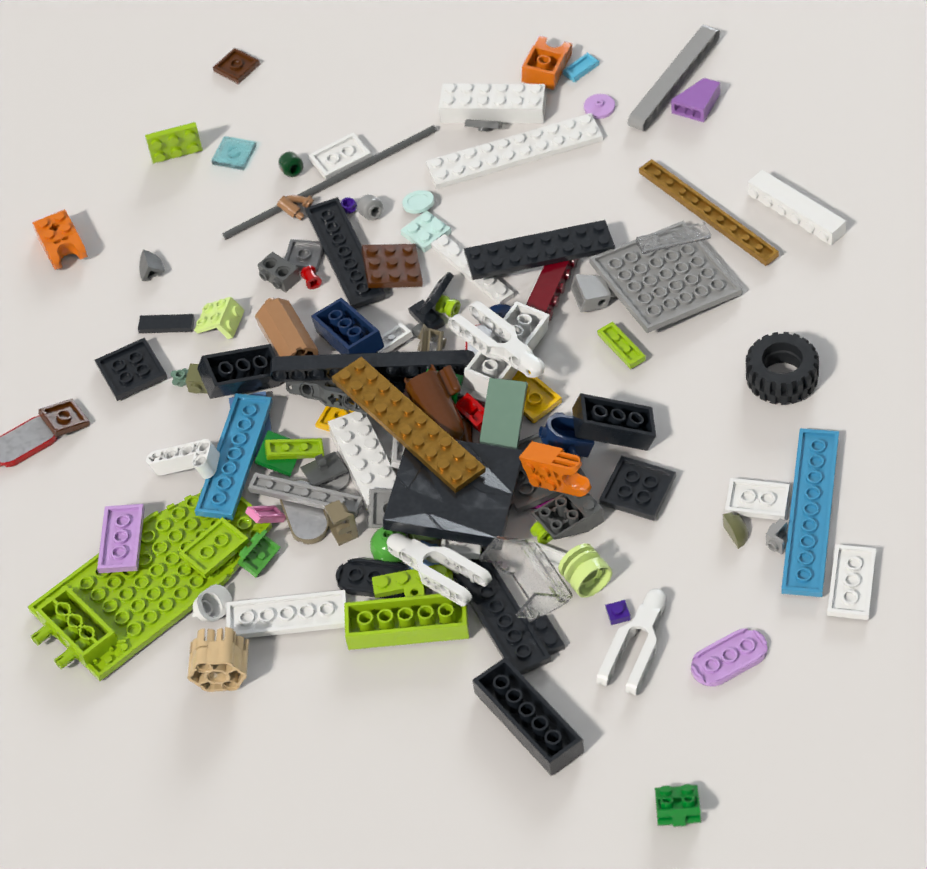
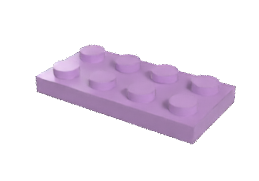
(121, 538)

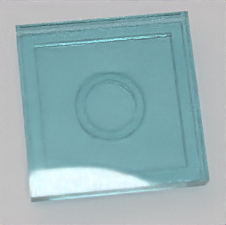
(233, 153)

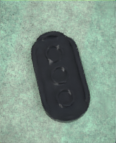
(357, 575)

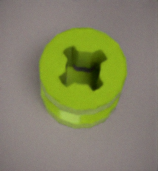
(542, 535)

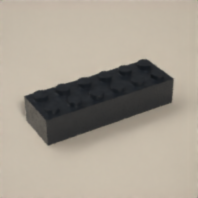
(528, 716)

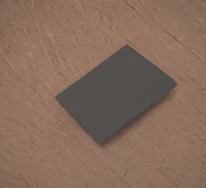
(323, 468)

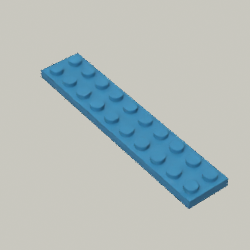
(810, 513)

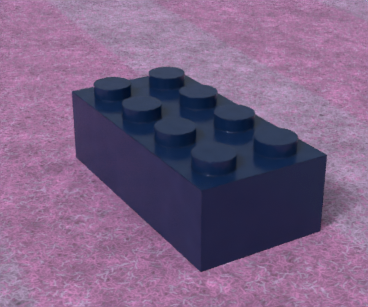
(347, 329)

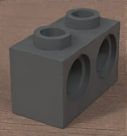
(278, 272)

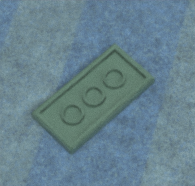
(503, 413)

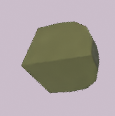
(736, 528)

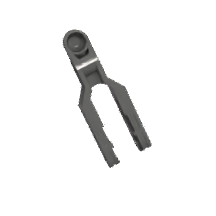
(323, 391)

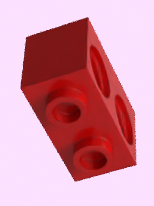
(471, 410)

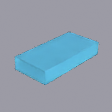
(580, 67)

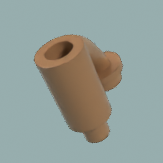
(287, 205)

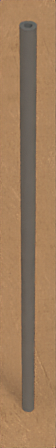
(333, 180)

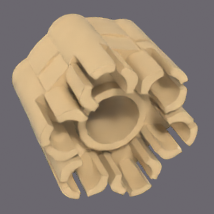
(218, 663)

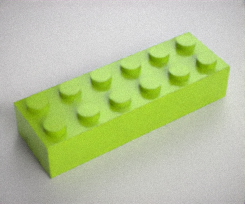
(404, 621)

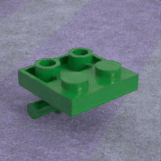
(678, 805)

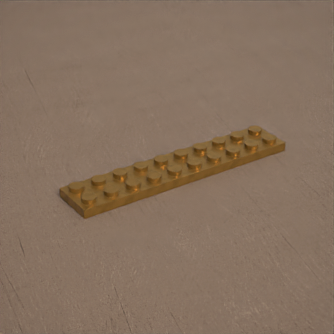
(409, 424)

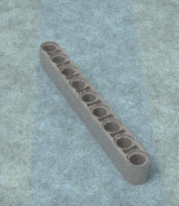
(673, 78)

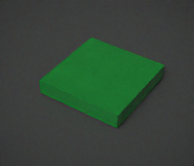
(283, 466)

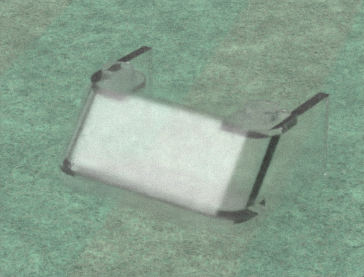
(532, 572)

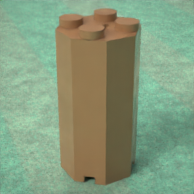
(284, 329)

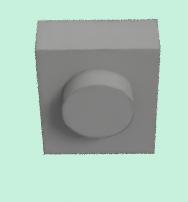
(775, 535)

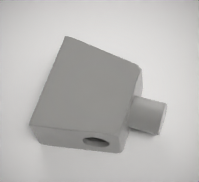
(591, 292)

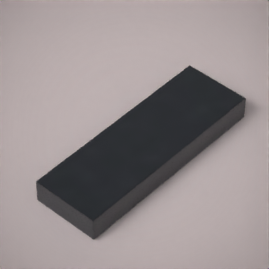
(436, 293)
(166, 323)

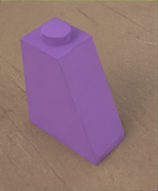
(697, 100)

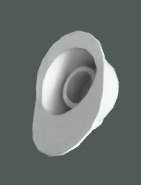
(211, 603)

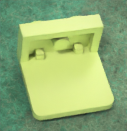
(221, 314)

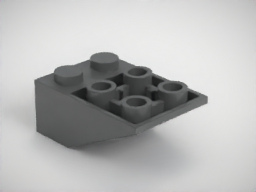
(569, 515)

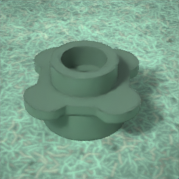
(179, 377)

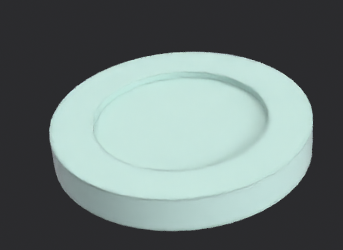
(418, 201)

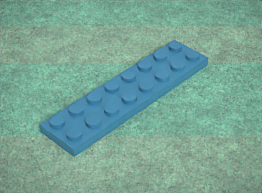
(237, 451)

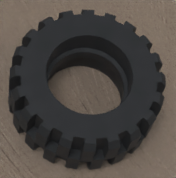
(782, 349)

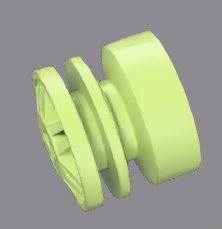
(585, 570)

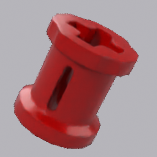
(312, 280)

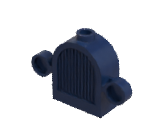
(561, 434)

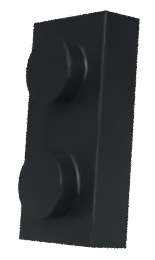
(430, 319)
(547, 635)

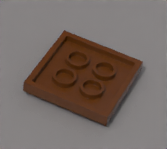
(392, 265)

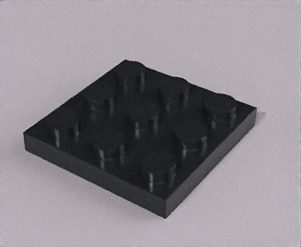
(130, 369)
(637, 488)

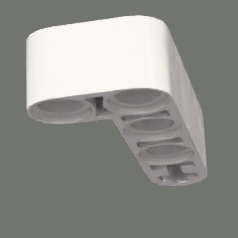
(196, 454)

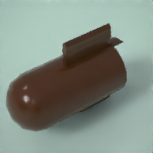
(433, 393)

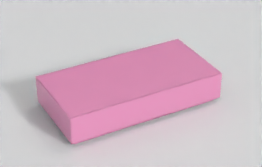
(265, 514)

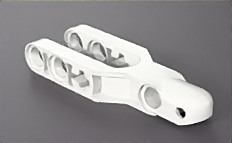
(512, 351)
(415, 552)
(647, 619)

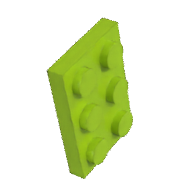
(174, 142)
(214, 547)

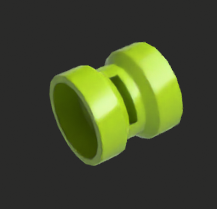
(448, 306)

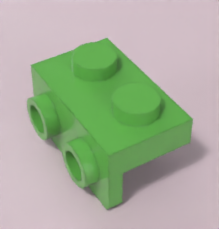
(258, 554)

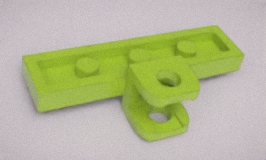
(405, 582)

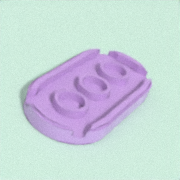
(729, 657)

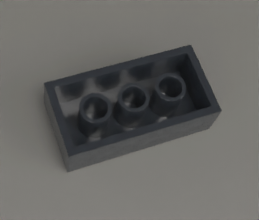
(237, 371)
(613, 422)

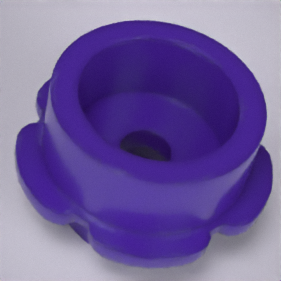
(349, 205)

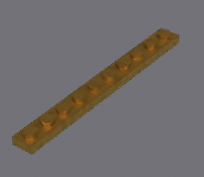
(709, 212)

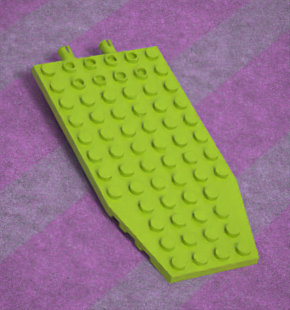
(116, 614)

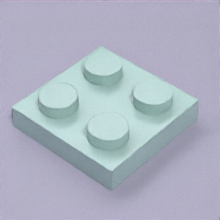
(425, 230)

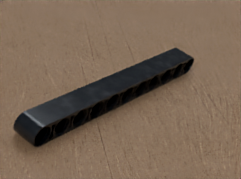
(387, 364)

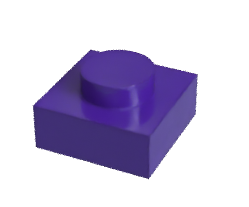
(618, 612)

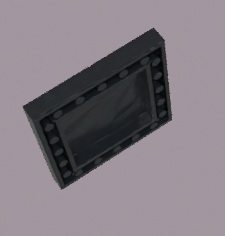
(473, 515)

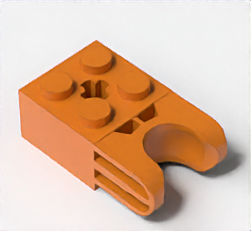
(545, 63)
(59, 238)
(554, 469)

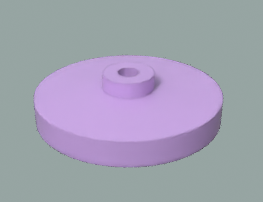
(599, 105)

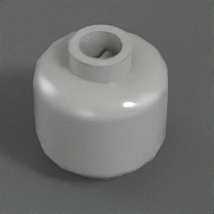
(370, 207)

